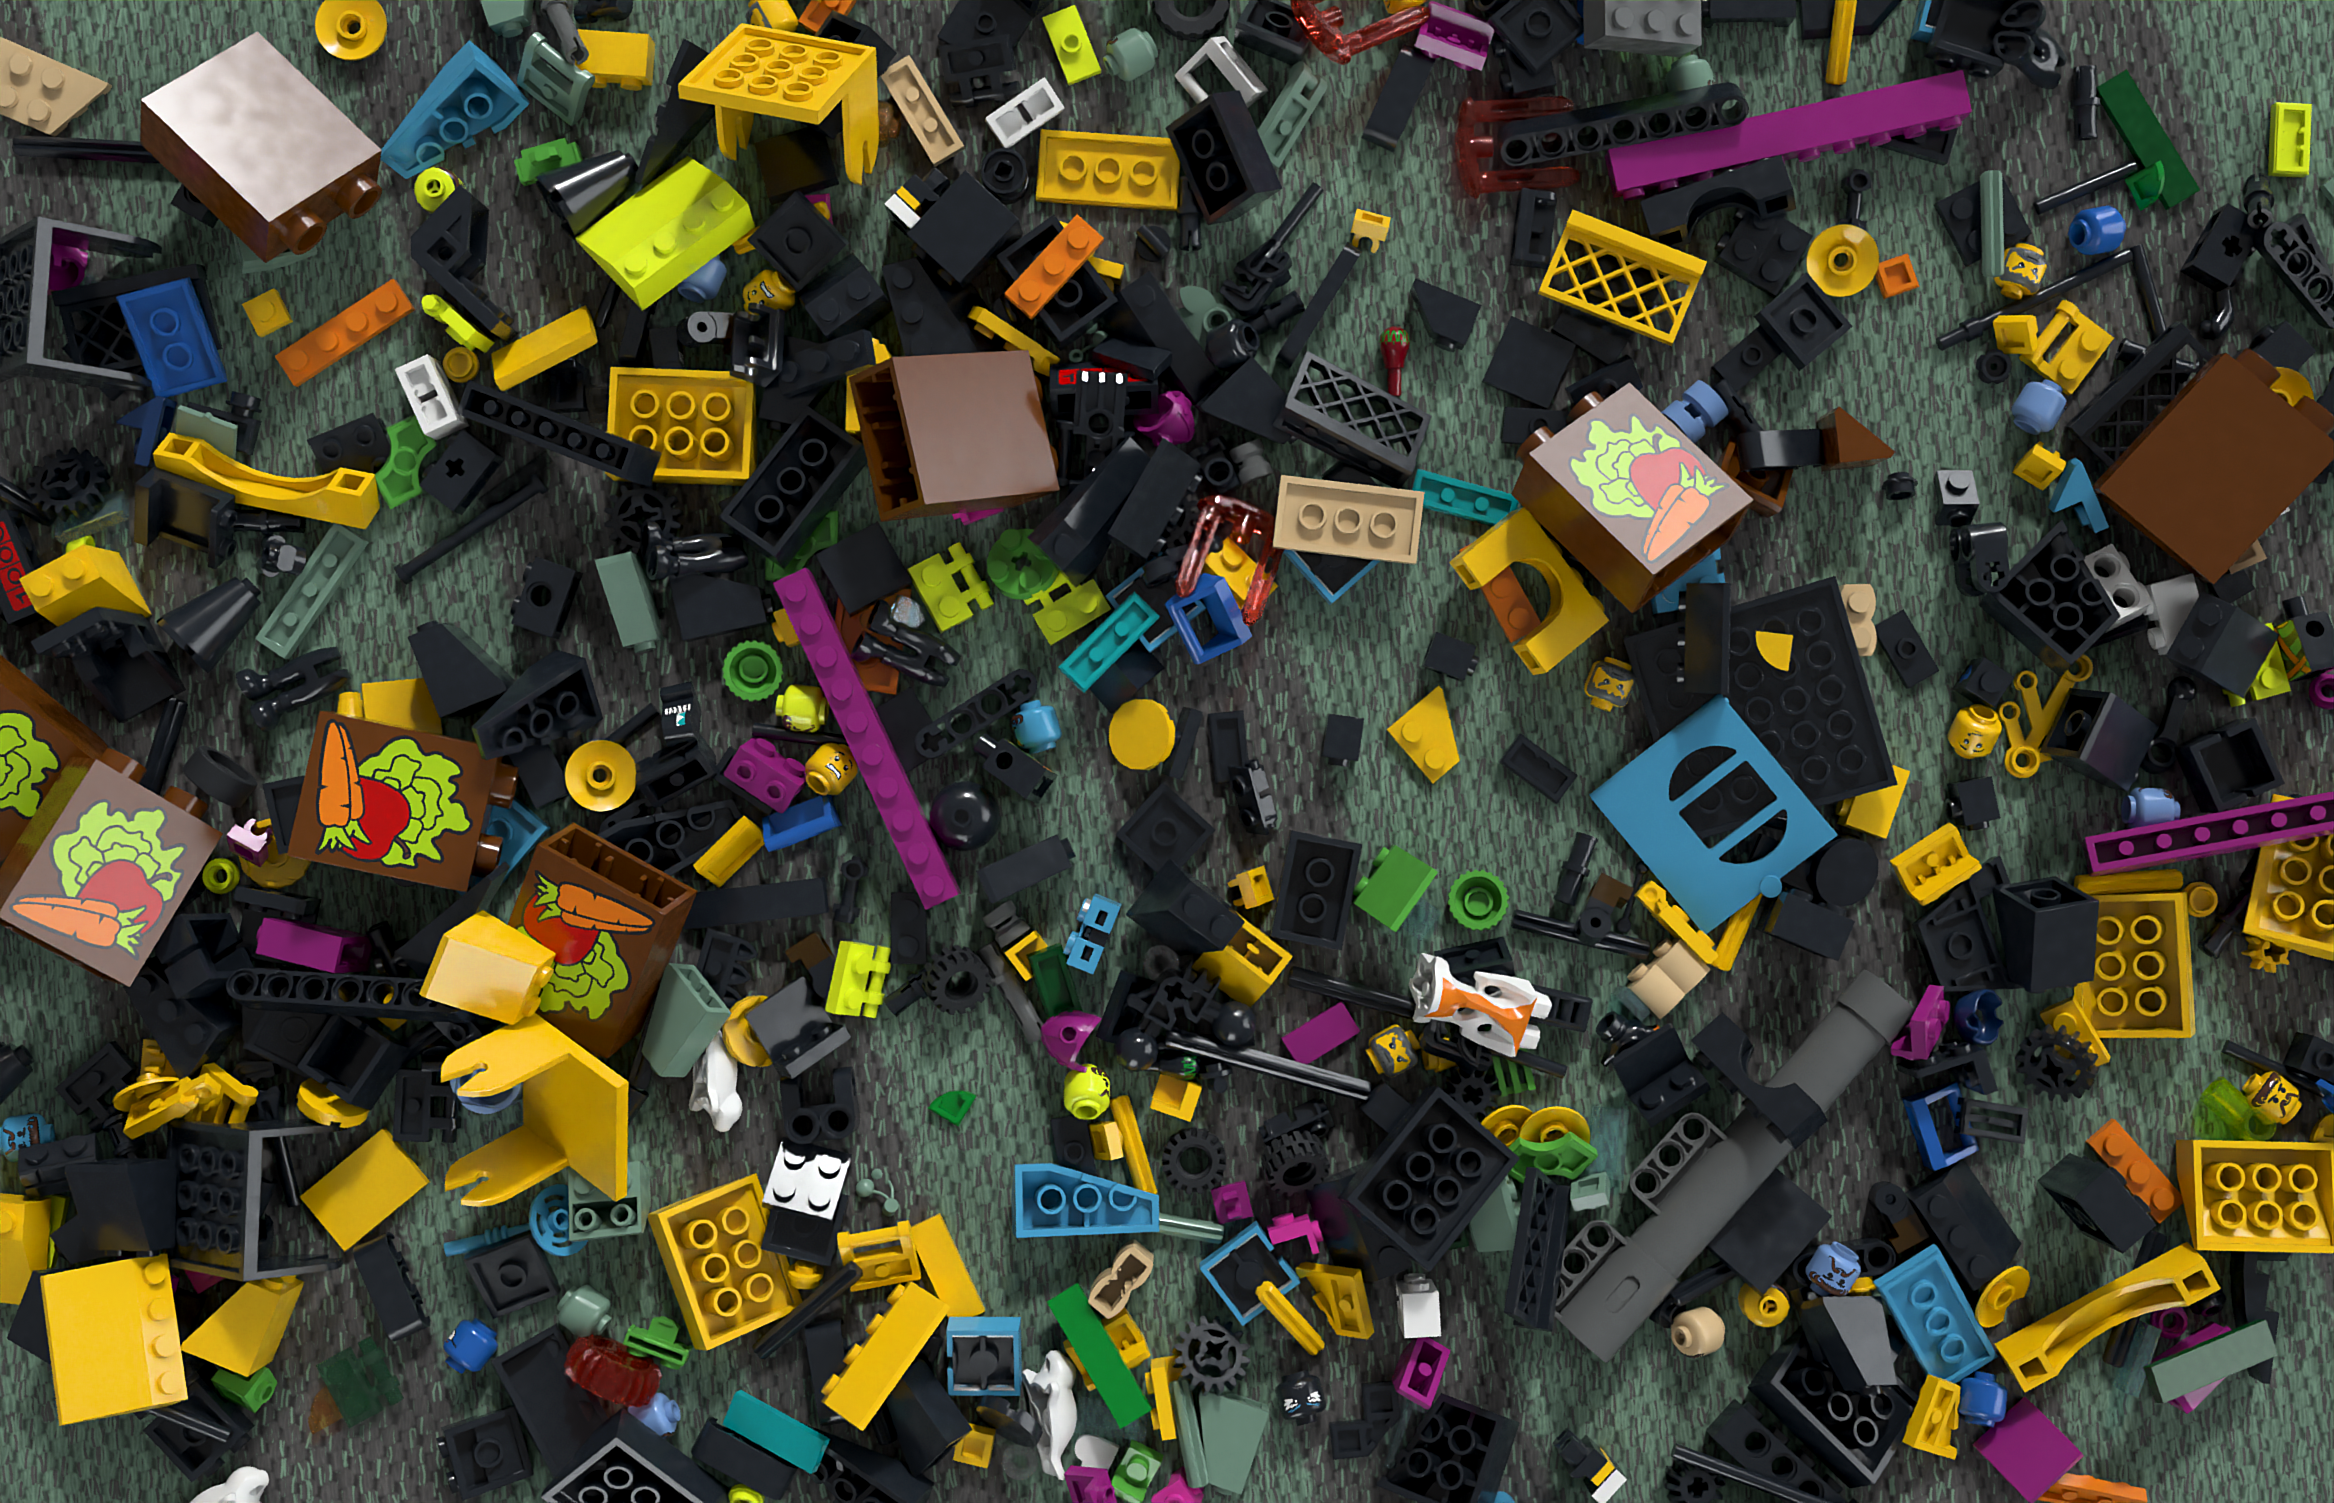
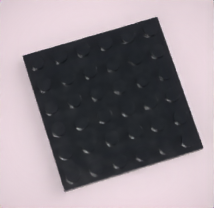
(1809, 718)

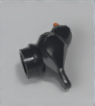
(1620, 1034)

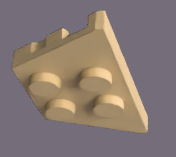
(43, 90)

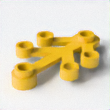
(2039, 718)

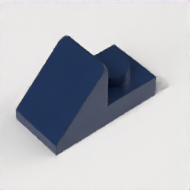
(155, 422)

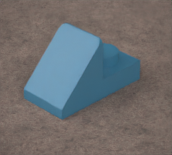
(2076, 488)

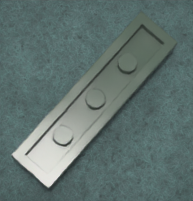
(311, 590)

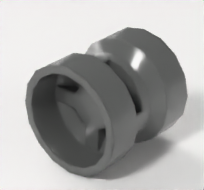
(1251, 462)
(1010, 930)

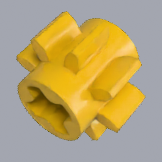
(2256, 951)

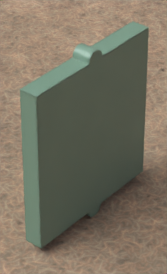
(216, 432)

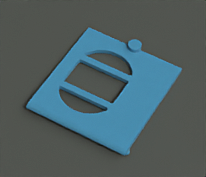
(1650, 822)

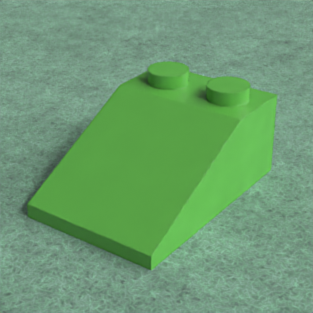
(1393, 886)

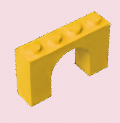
(1572, 610)

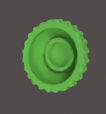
(748, 662)
(1484, 907)

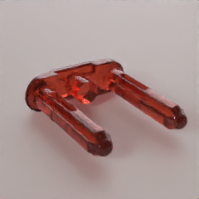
(1324, 31)
(1470, 147)
(1246, 520)

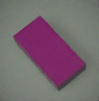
(1321, 1034)

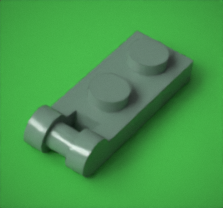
(1291, 112)

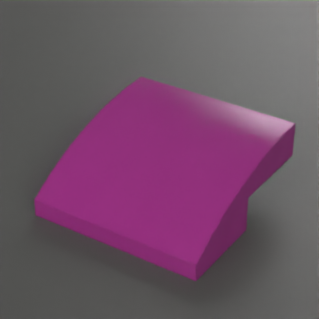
(2028, 1450)

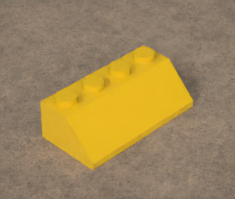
(884, 1355)

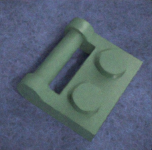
(549, 86)

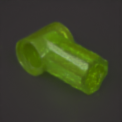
(2235, 1111)

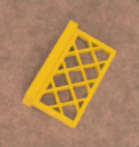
(1635, 250)

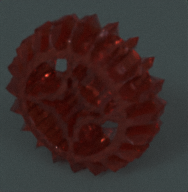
(611, 1371)

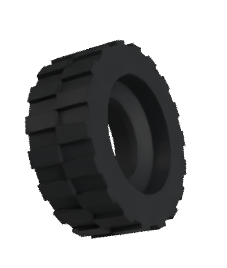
(1191, 27)

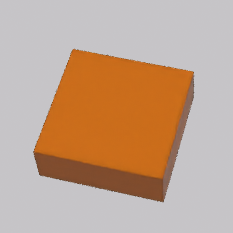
(1896, 276)

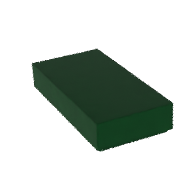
(1053, 980)

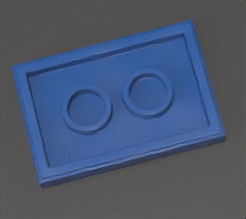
(172, 338)

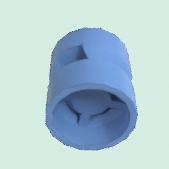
(1704, 407)

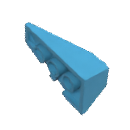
(459, 103)
(1068, 1203)

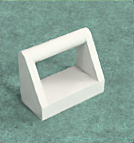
(1230, 65)

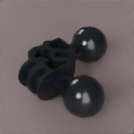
(1231, 1022)

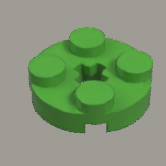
(1003, 568)

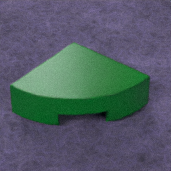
(2147, 185)
(953, 1105)

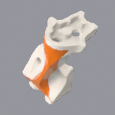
(1508, 1010)

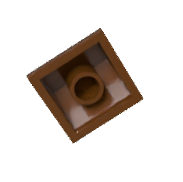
(1849, 443)
(1764, 487)

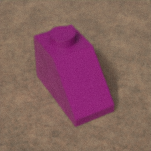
(1420, 1370)

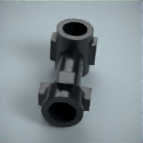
(1854, 187)
(853, 872)

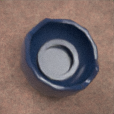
(1967, 1022)

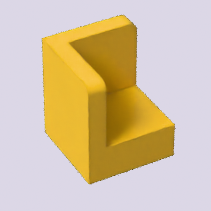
(1018, 952)
(1176, 1097)

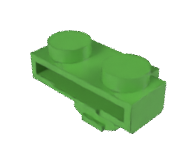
(546, 158)
(659, 1342)

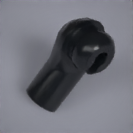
(2222, 318)

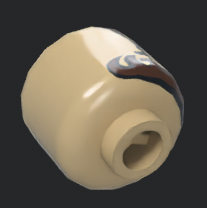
(1697, 1332)

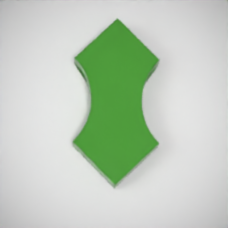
(399, 475)
(823, 537)
(1562, 1157)

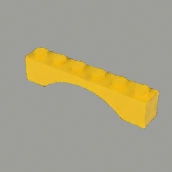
(336, 497)
(2163, 1283)

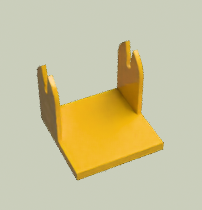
(792, 80)
(570, 1113)

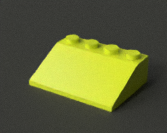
(667, 231)

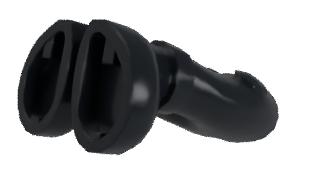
(2028, 45)
(689, 554)
(923, 643)
(256, 686)

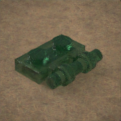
(350, 1385)

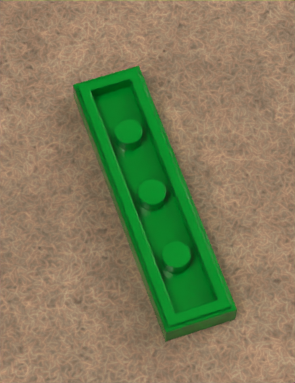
(1099, 1355)

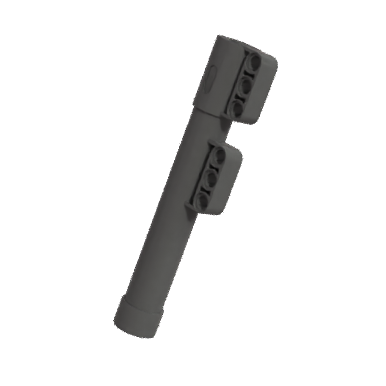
(1714, 1177)

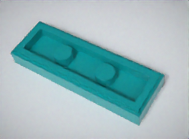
(1463, 498)
(1108, 642)
(776, 1431)

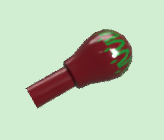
(1394, 346)

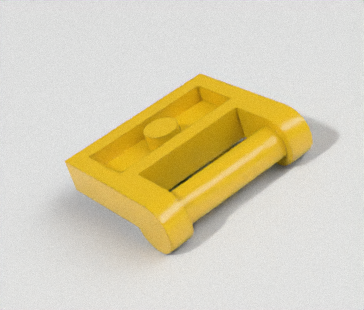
(2075, 355)
(230, 1089)
(882, 1265)

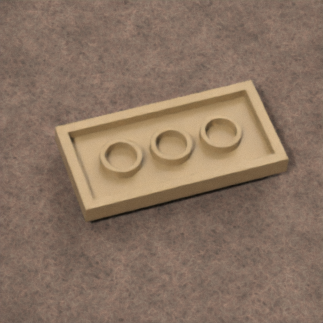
(1348, 519)

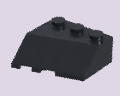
(932, 313)
(2053, 602)
(1462, 1455)

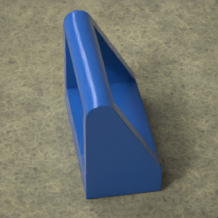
(1223, 612)
(800, 822)
(1924, 1129)

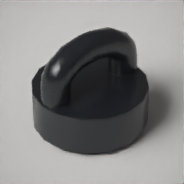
(1009, 312)

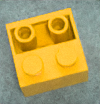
(1246, 964)

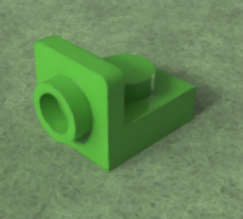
(243, 1390)
(1135, 1472)

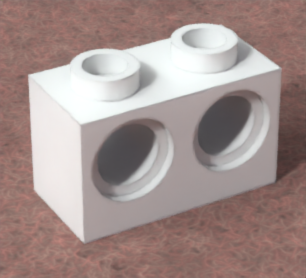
(1024, 113)
(431, 397)
(2119, 583)
(1418, 1306)

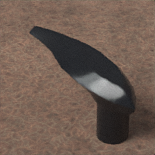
(1629, 304)

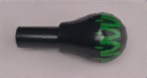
(1178, 1065)

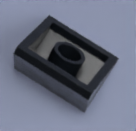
(1272, 30)
(1126, 676)

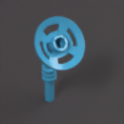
(547, 1226)

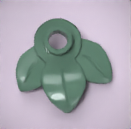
(1198, 310)

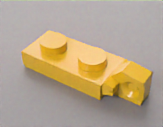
(991, 325)
(1675, 921)
(169, 1104)

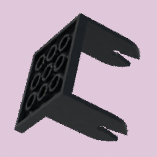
(24, 294)
(221, 1199)

